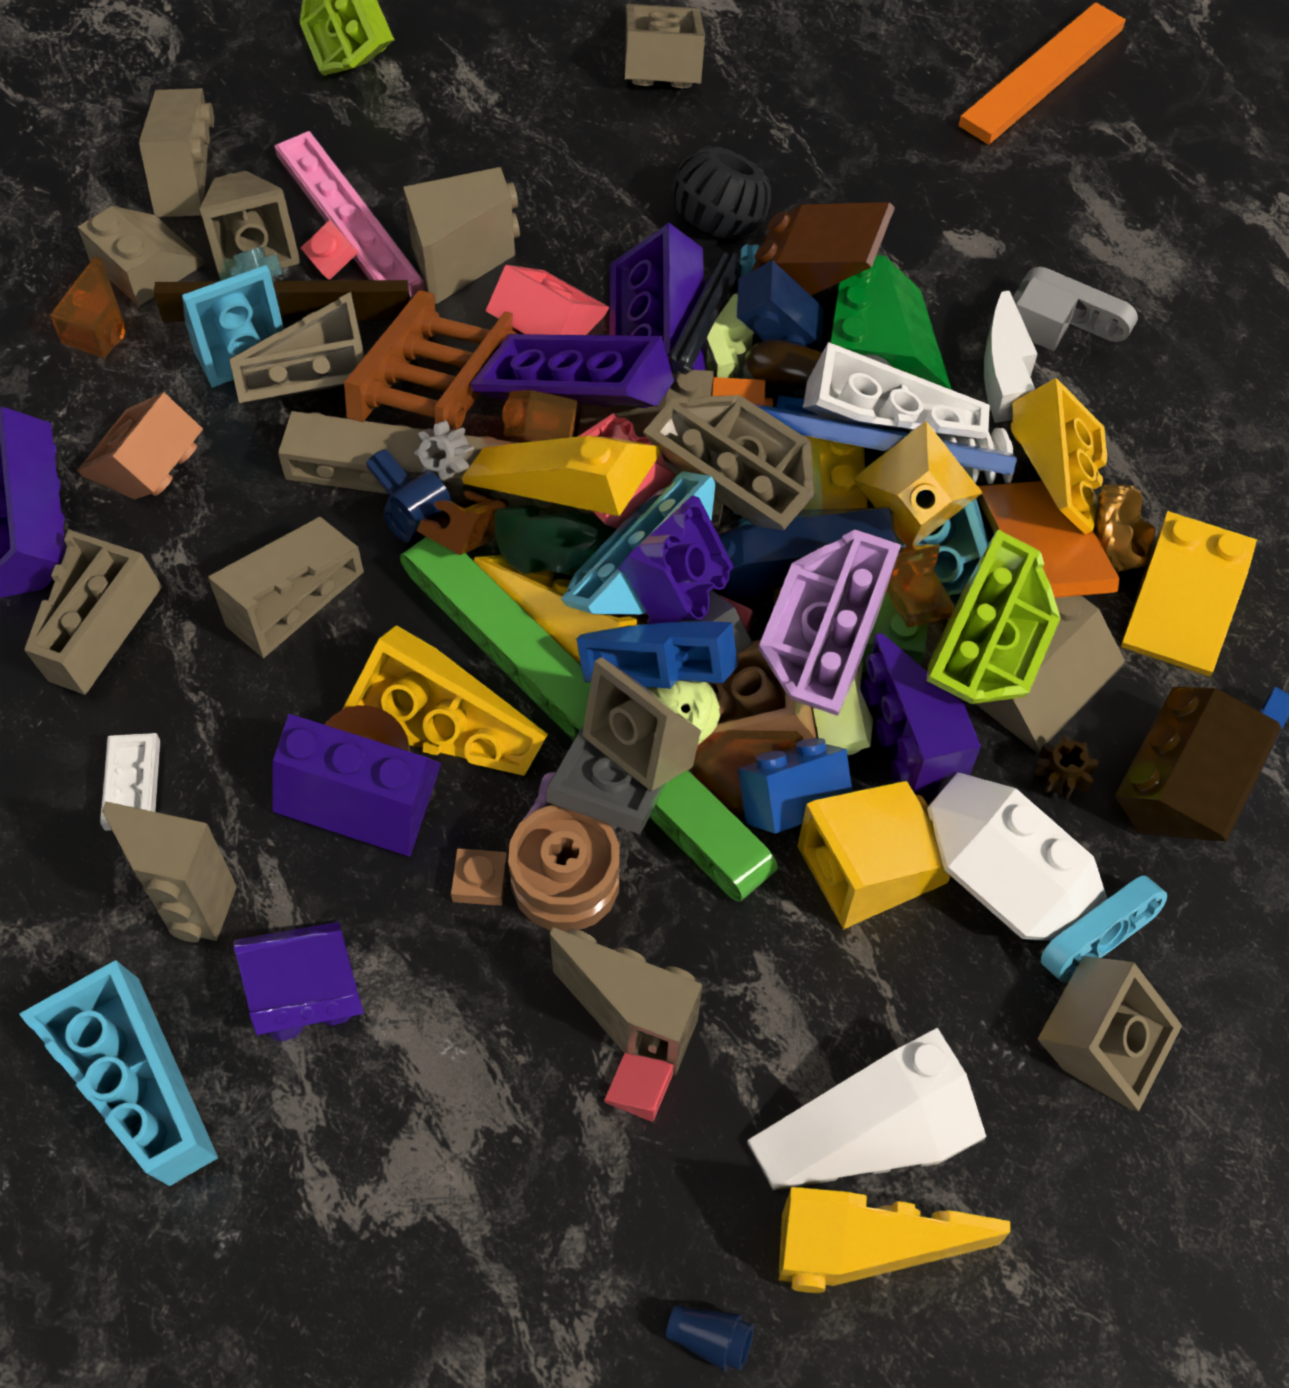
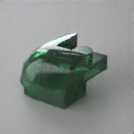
(549, 539)

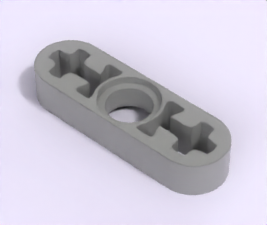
(1107, 305)

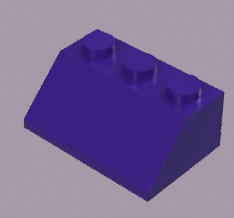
(351, 784)

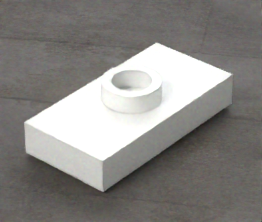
(131, 772)

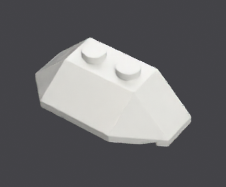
(1014, 857)

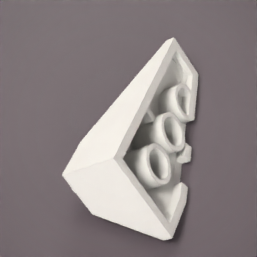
(881, 396)
(883, 1118)

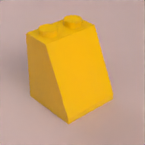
(871, 850)

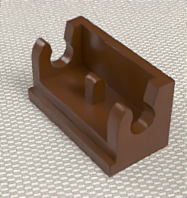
(464, 527)

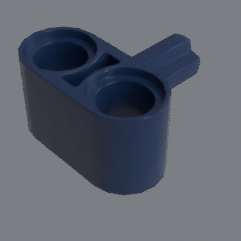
(409, 498)

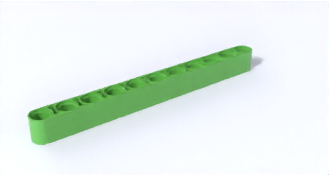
(556, 684)

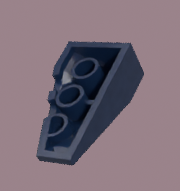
(765, 555)

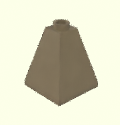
(245, 215)

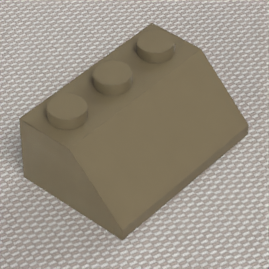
(1072, 672)
(177, 868)

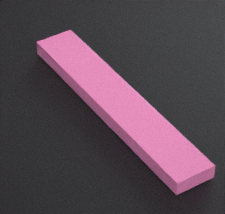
(340, 203)

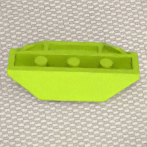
(344, 32)
(997, 626)

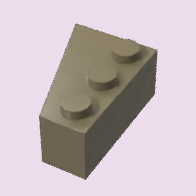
(176, 150)
(285, 583)

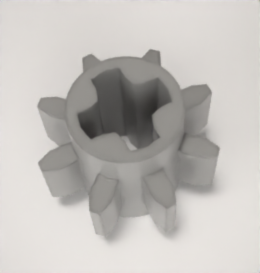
(447, 461)

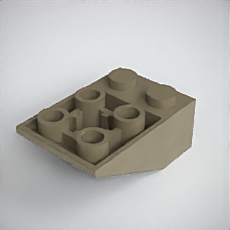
(636, 1003)

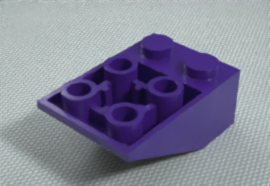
(917, 721)

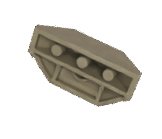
(753, 458)

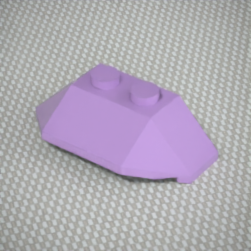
(828, 618)

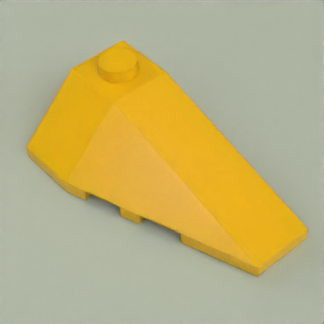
(1064, 447)
(569, 471)

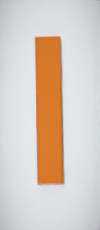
(1041, 73)

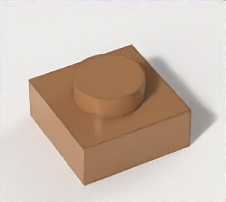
(479, 877)

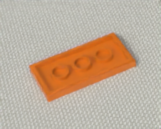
(1071, 559)

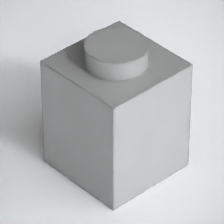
(1045, 311)

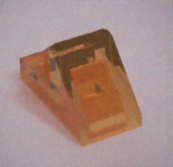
(917, 588)

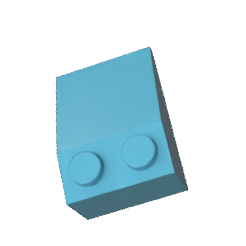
(230, 319)

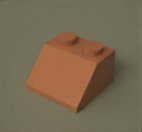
(143, 448)

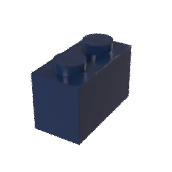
(779, 307)

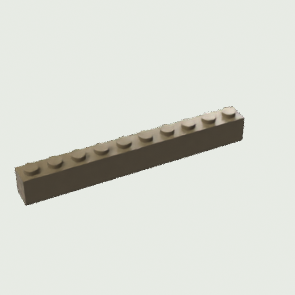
(337, 449)

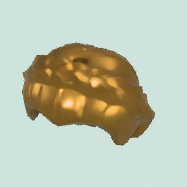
(1121, 527)

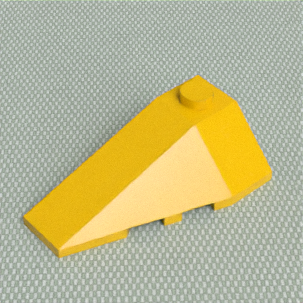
(542, 602)
(445, 705)
(839, 1240)

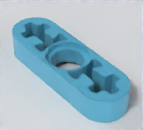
(1104, 927)

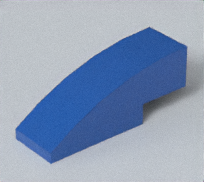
(664, 652)

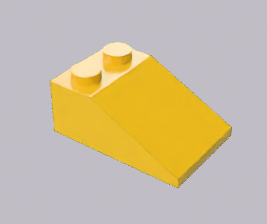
(1188, 593)

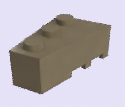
(303, 357)
(90, 610)

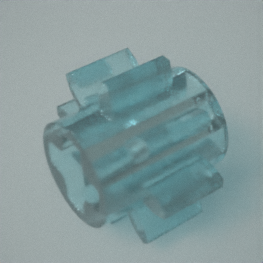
(254, 259)

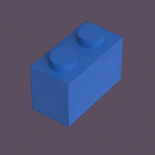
(784, 782)

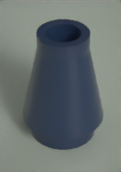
(712, 1335)

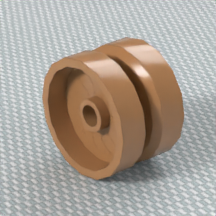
(564, 868)

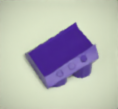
(679, 566)
(297, 980)

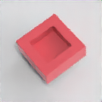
(329, 250)

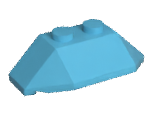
(598, 583)

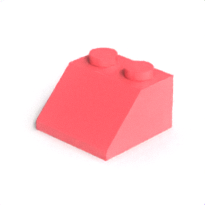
(544, 303)

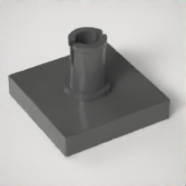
(600, 788)

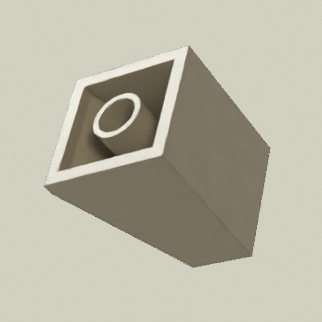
(461, 228)

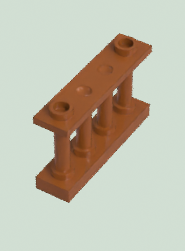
(406, 340)

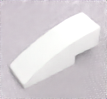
(1007, 359)

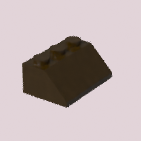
(1197, 765)

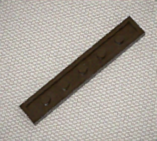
(300, 298)

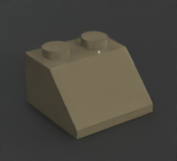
(137, 251)
(637, 728)
(1111, 1030)

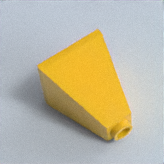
(915, 465)

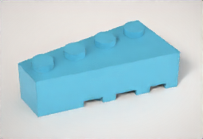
(124, 1066)

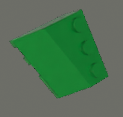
(887, 317)

